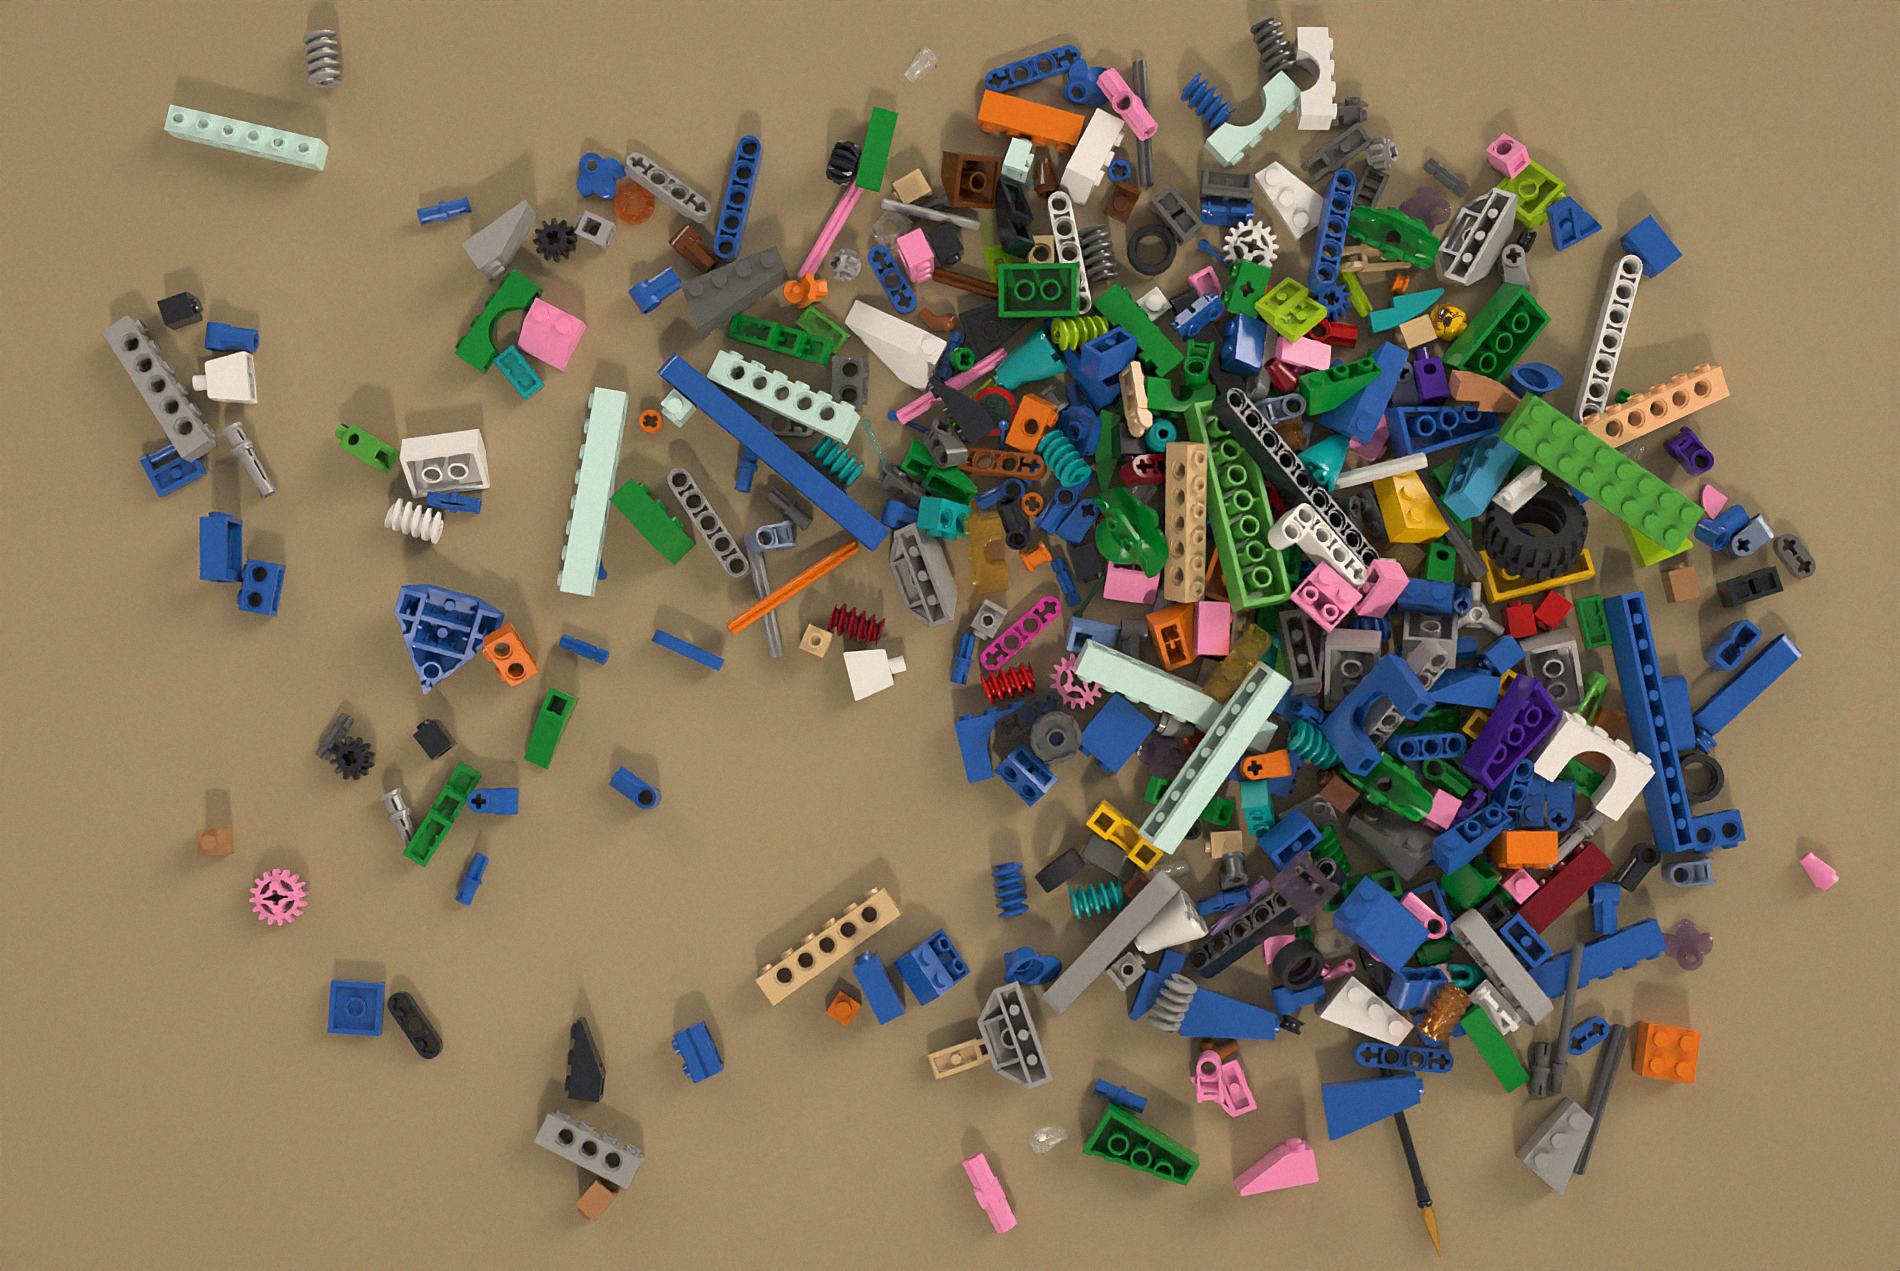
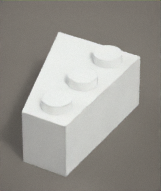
(1091, 156)
(1363, 1011)

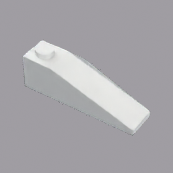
(901, 346)

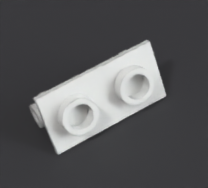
(1520, 489)
(1495, 1007)

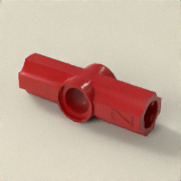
(1335, 334)

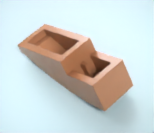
(1482, 392)

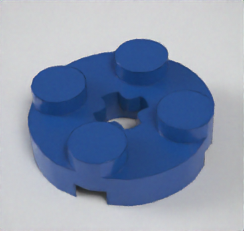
(1088, 425)

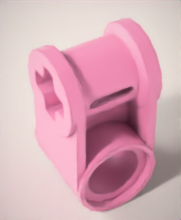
(1209, 1082)

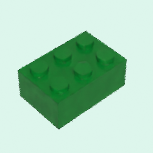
(1039, 290)

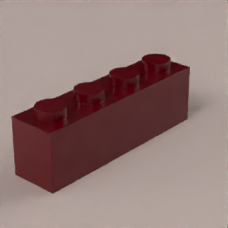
(1563, 886)

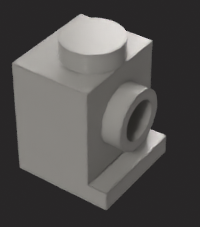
(587, 222)
(995, 612)
(1115, 969)

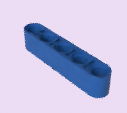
(738, 186)
(1324, 238)
(1746, 685)

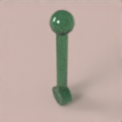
(1079, 613)

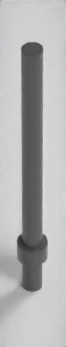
(1559, 1064)

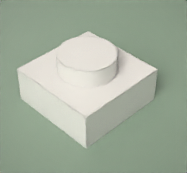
(1154, 304)

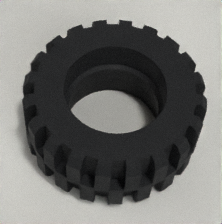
(1534, 555)

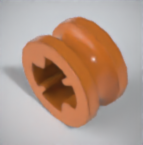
(1399, 284)
(653, 414)
(1025, 508)

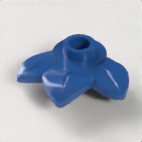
(1085, 81)
(600, 180)

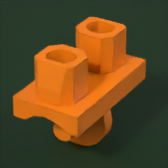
(805, 291)

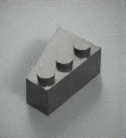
(1301, 649)
(1392, 839)

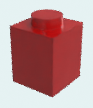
(1550, 610)
(1518, 619)

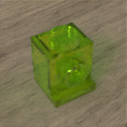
(992, 254)

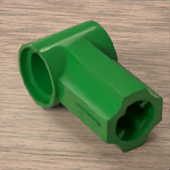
(1449, 778)

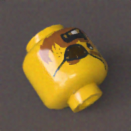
(1448, 321)

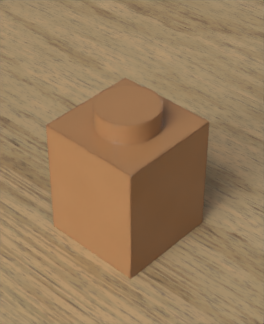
(1680, 583)
(215, 841)
(596, 1199)

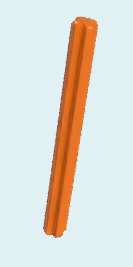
(792, 587)

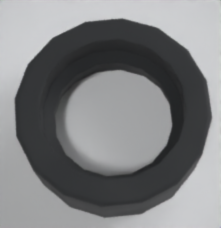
(1155, 230)
(1716, 771)
(1060, 870)
(1289, 956)

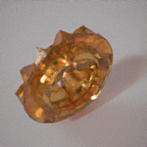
(634, 216)

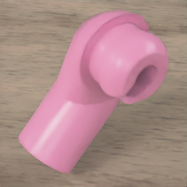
(1338, 970)

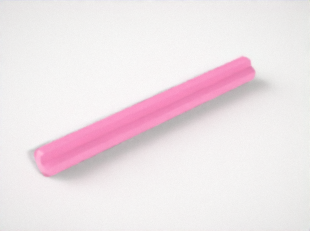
(831, 229)
(958, 382)

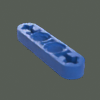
(1030, 65)
(1402, 1060)

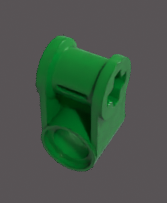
(1198, 360)

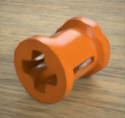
(1035, 556)

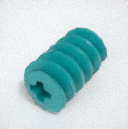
(1063, 459)
(838, 460)
(1312, 744)
(1096, 899)

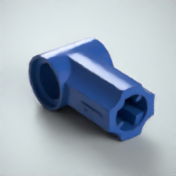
(650, 293)
(223, 337)
(988, 499)
(898, 515)
(1717, 532)
(634, 787)
(1604, 901)
(1290, 1001)

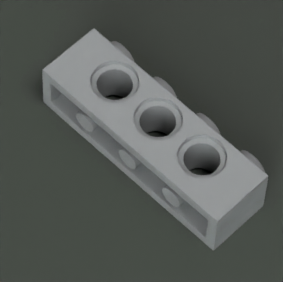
(551, 1138)

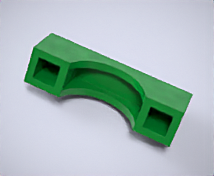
(515, 294)

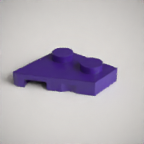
(1468, 806)

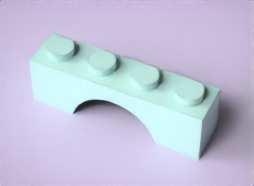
(1230, 141)

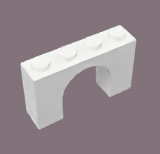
(1572, 736)

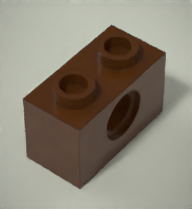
(1336, 788)

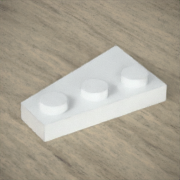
(1291, 199)

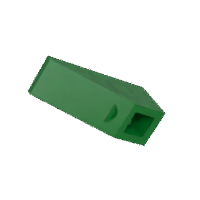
(1333, 386)
(550, 727)

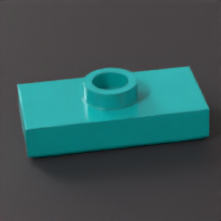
(519, 372)

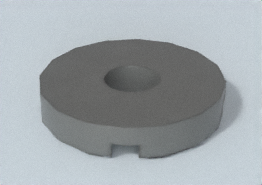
(1050, 723)

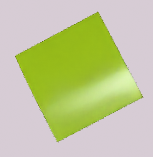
(1290, 309)

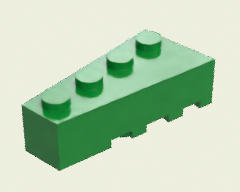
(1153, 349)
(1134, 1143)

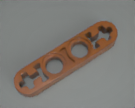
(997, 461)

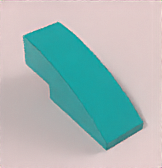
(1400, 311)

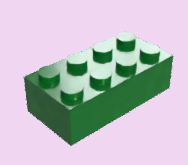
(1498, 334)

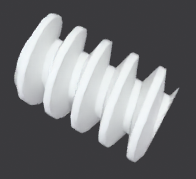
(414, 521)

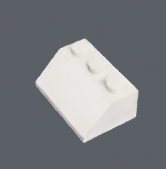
(445, 463)

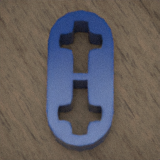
(1591, 1039)

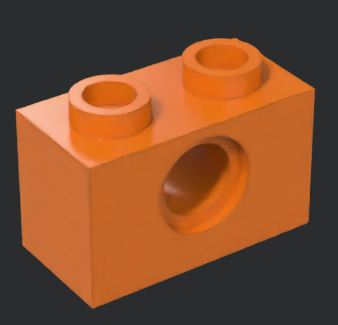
(1021, 434)

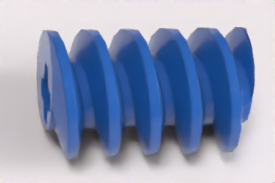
(1206, 102)
(1010, 889)

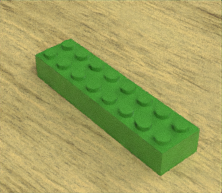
(1600, 472)
(1238, 515)

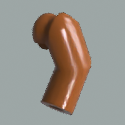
(937, 323)
(1223, 1050)

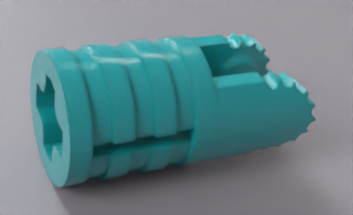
(1466, 975)

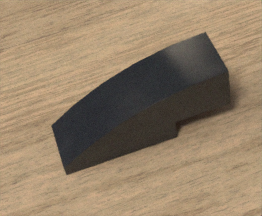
(1013, 219)

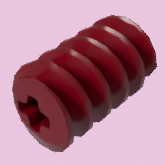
(856, 625)

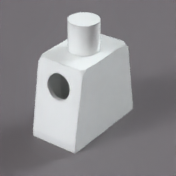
(229, 379)
(871, 671)

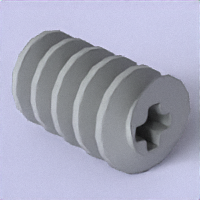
(320, 60)
(1174, 1004)

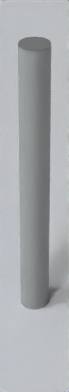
(929, 214)

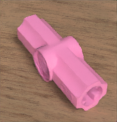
(1135, 115)
(989, 1192)

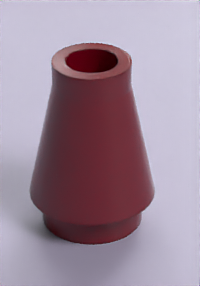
(1282, 378)

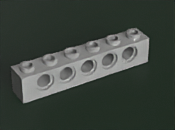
(121, 338)

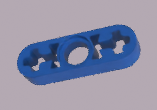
(888, 260)
(688, 650)

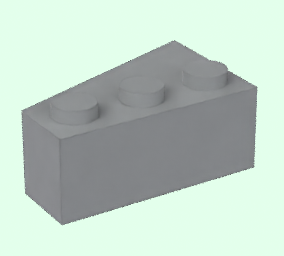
(1557, 1144)

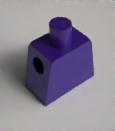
(1429, 379)

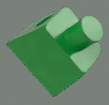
(1439, 561)
(1470, 884)

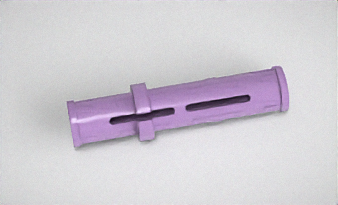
(1257, 890)

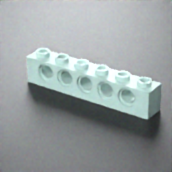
(246, 138)
(724, 375)

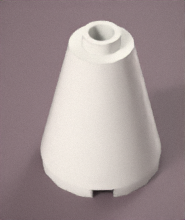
(1172, 926)

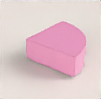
(1712, 501)

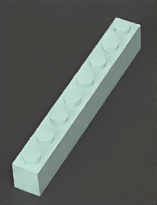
(594, 490)
(1158, 689)
(1214, 757)

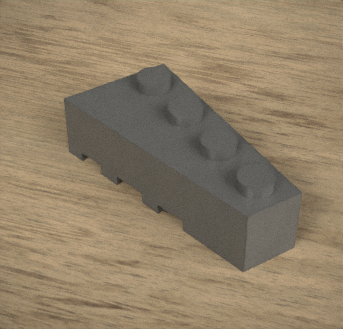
(732, 288)

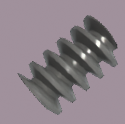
(1272, 46)
(1096, 253)

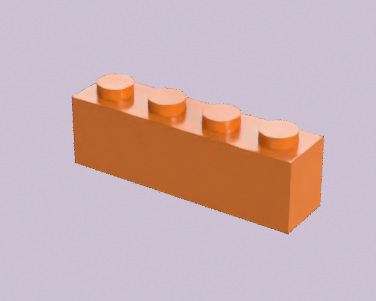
(1030, 121)

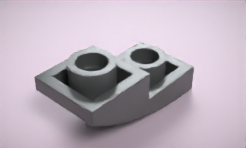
(1108, 857)

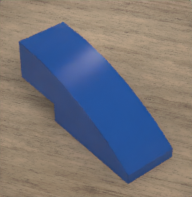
(1152, 982)

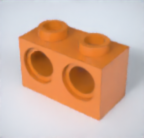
(514, 653)

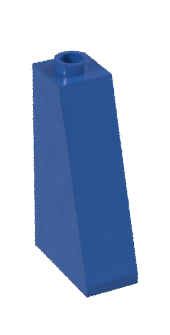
(1223, 1016)
(1367, 1100)

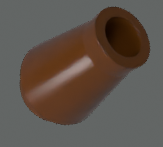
(1045, 179)

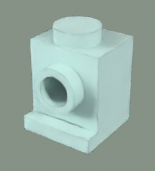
(1018, 160)
(677, 408)

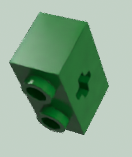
(1249, 274)

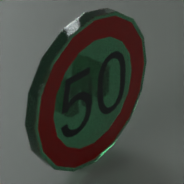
(1000, 404)

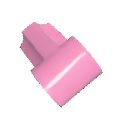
(1423, 913)

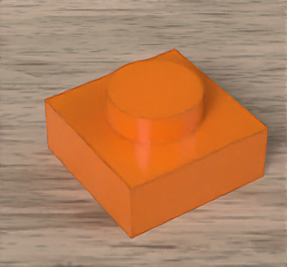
(843, 1008)

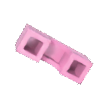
(916, 256)

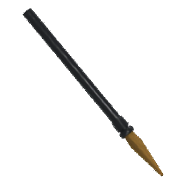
(1421, 1191)

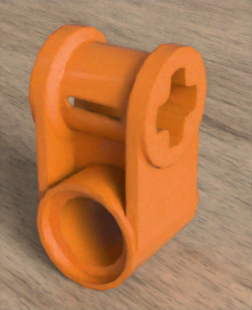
(1270, 765)

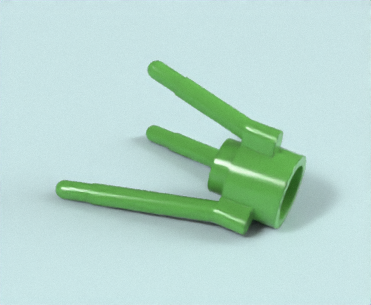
(1594, 686)

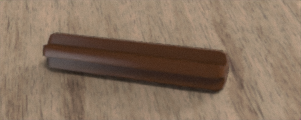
(966, 283)

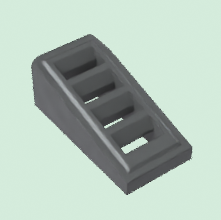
(1375, 175)

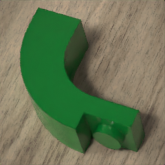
(1216, 811)

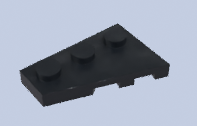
(987, 330)

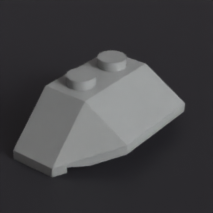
(1478, 236)
(923, 576)
(1013, 1038)

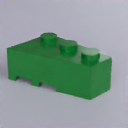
(652, 521)

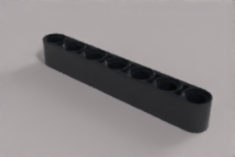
(1254, 923)

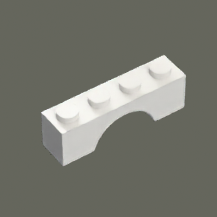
(1313, 53)

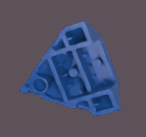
(442, 629)

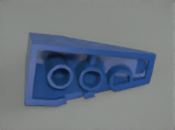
(1098, 394)
(1362, 412)

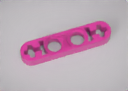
(1022, 635)

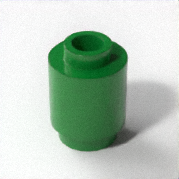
(1434, 951)

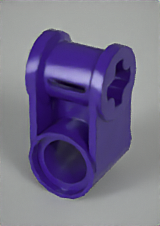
(1688, 451)

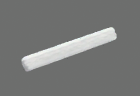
(1381, 470)

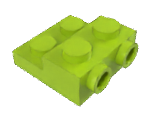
(1536, 192)

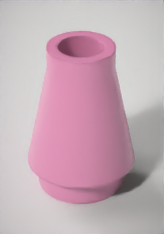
(1818, 871)

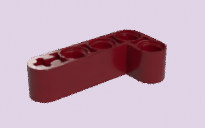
(1152, 468)

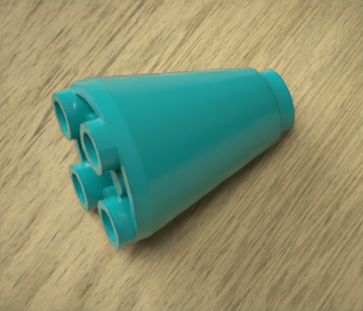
(1326, 460)

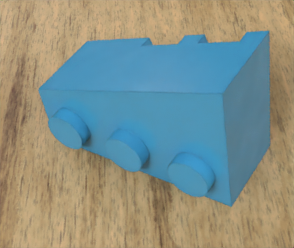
(1478, 475)

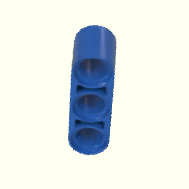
(1679, 711)
(1436, 748)
(1514, 790)

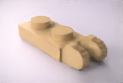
(1370, 260)
(1134, 399)
(957, 1057)

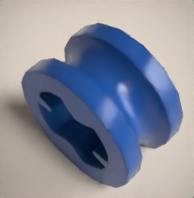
(1120, 163)
(1704, 741)

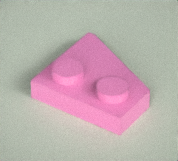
(1236, 1089)

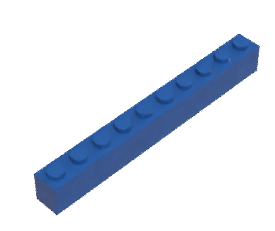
(1650, 721)
(1599, 959)

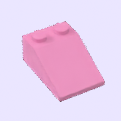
(1281, 1168)

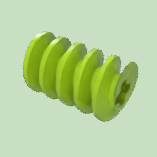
(1077, 331)

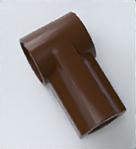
(689, 245)

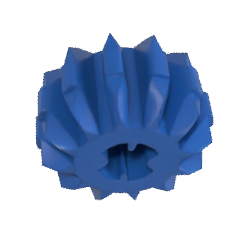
(1338, 298)
(1372, 624)

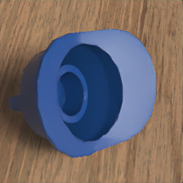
(1534, 379)
(1030, 967)

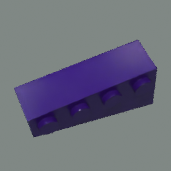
(1511, 731)

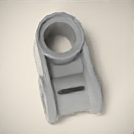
(1513, 271)

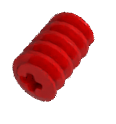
(1008, 683)

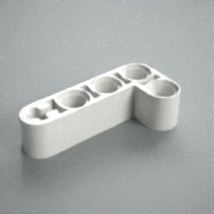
(1318, 541)

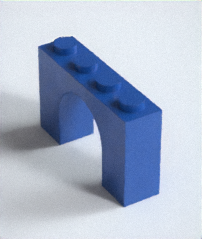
(1347, 723)
(974, 735)
(1281, 785)

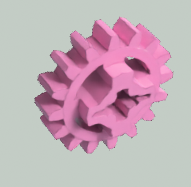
(1066, 688)
(278, 906)

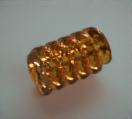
(1444, 1013)

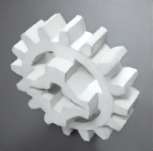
(1240, 244)

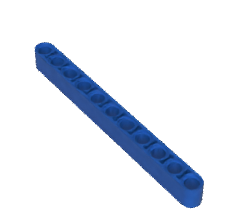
(773, 452)

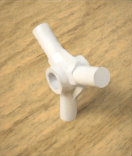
(1478, 615)

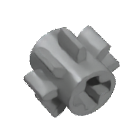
(1382, 154)
(845, 264)

